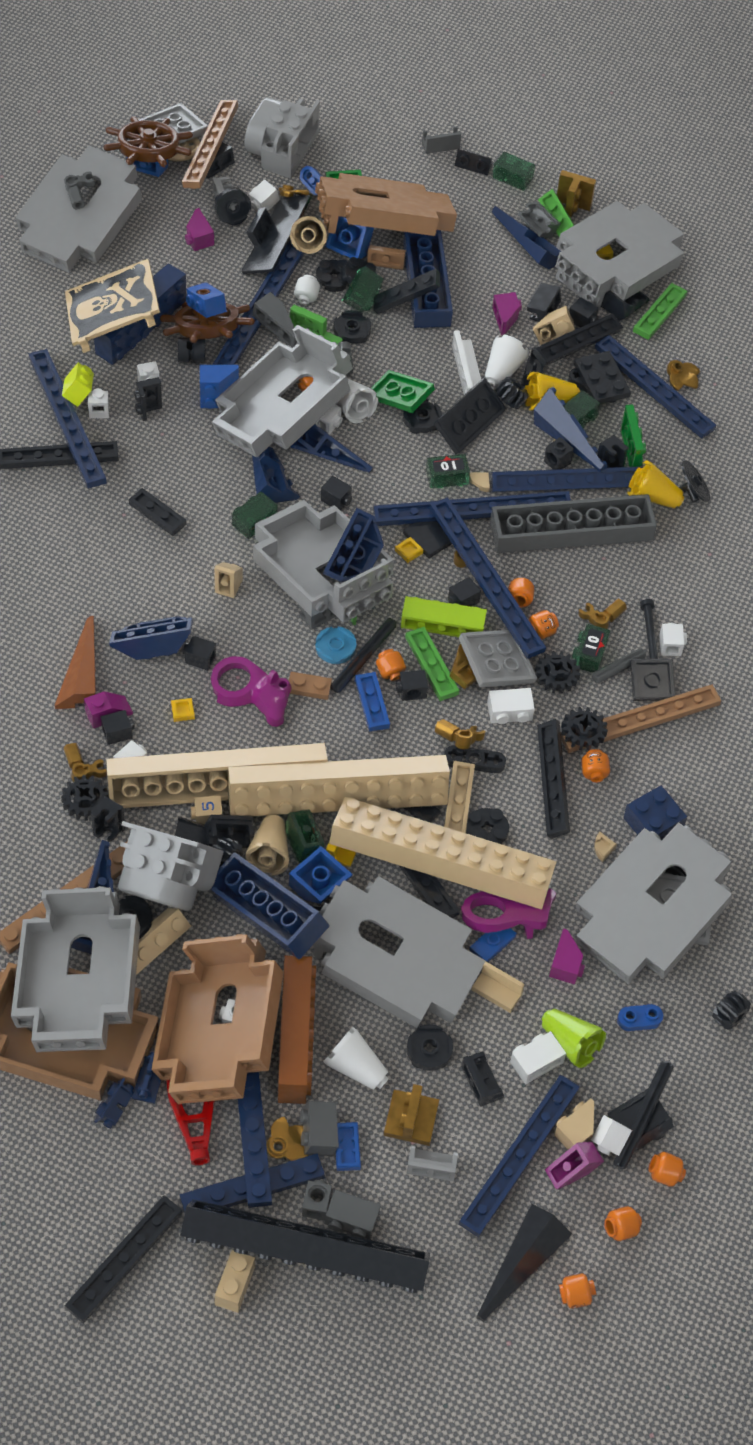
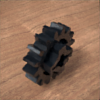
(555, 672)
(594, 728)
(85, 796)

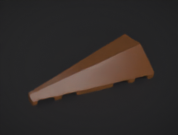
(80, 676)

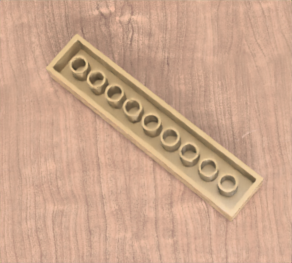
(185, 776)
(324, 785)
(442, 852)

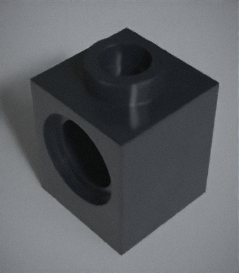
(558, 454)
(412, 685)

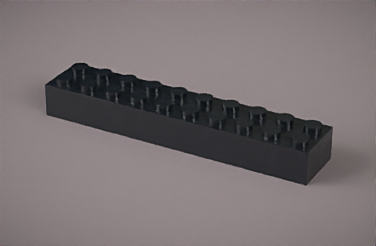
(305, 1245)

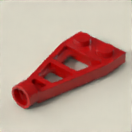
(198, 1145)

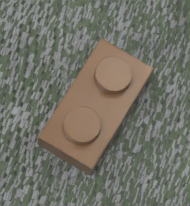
(386, 257)
(310, 685)

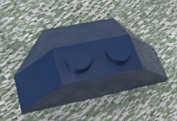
(356, 548)
(152, 637)

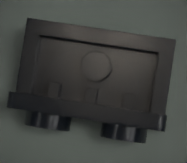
(148, 396)

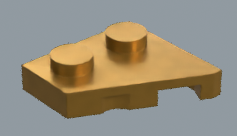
(461, 670)

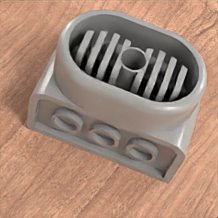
(282, 134)
(167, 867)

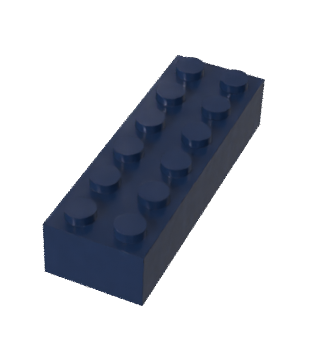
(421, 256)
(171, 294)
(268, 906)

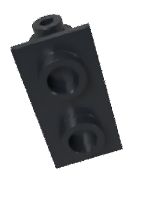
(473, 162)

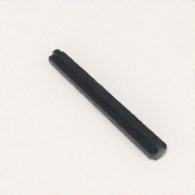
(363, 655)
(644, 1113)

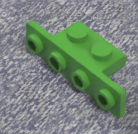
(312, 321)

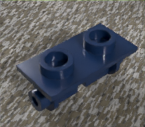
(147, 1082)
(108, 1110)

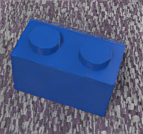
(214, 381)
(318, 876)

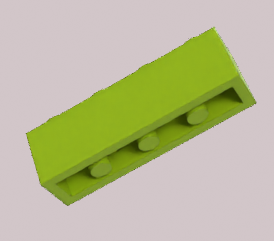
(442, 617)

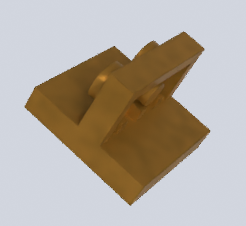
(575, 191)
(411, 1116)

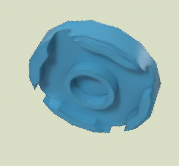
(335, 645)

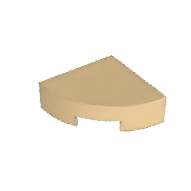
(480, 480)
(603, 846)

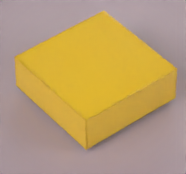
(409, 549)
(182, 710)

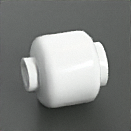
(307, 289)

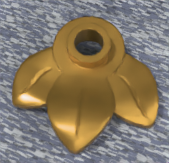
(287, 191)
(682, 374)
(288, 1137)

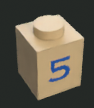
(205, 807)

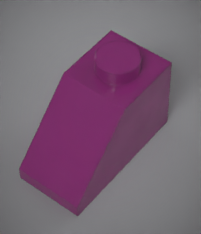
(199, 232)
(506, 310)
(104, 704)
(567, 960)
(574, 1164)

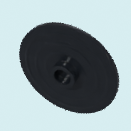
(695, 483)

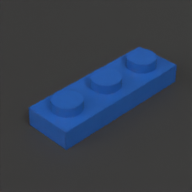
(372, 701)

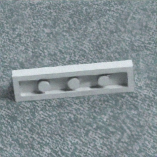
(465, 362)

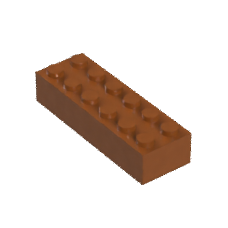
(297, 1030)

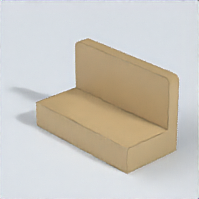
(498, 987)

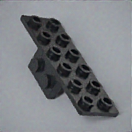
(272, 233)

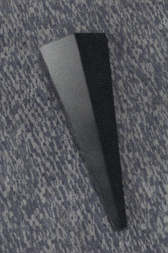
(534, 1243)

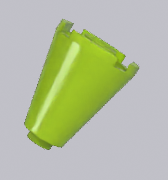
(574, 1035)

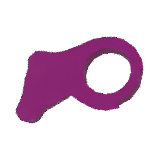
(265, 691)
(514, 913)

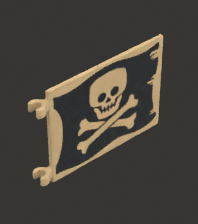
(111, 303)

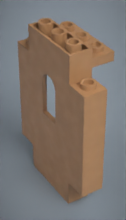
(384, 205)
(209, 1058)
(75, 1071)

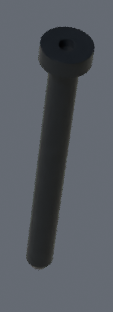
(647, 606)

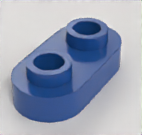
(307, 180)
(641, 1018)

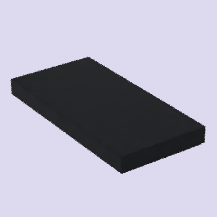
(470, 416)

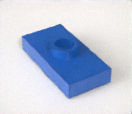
(492, 943)
(348, 1151)

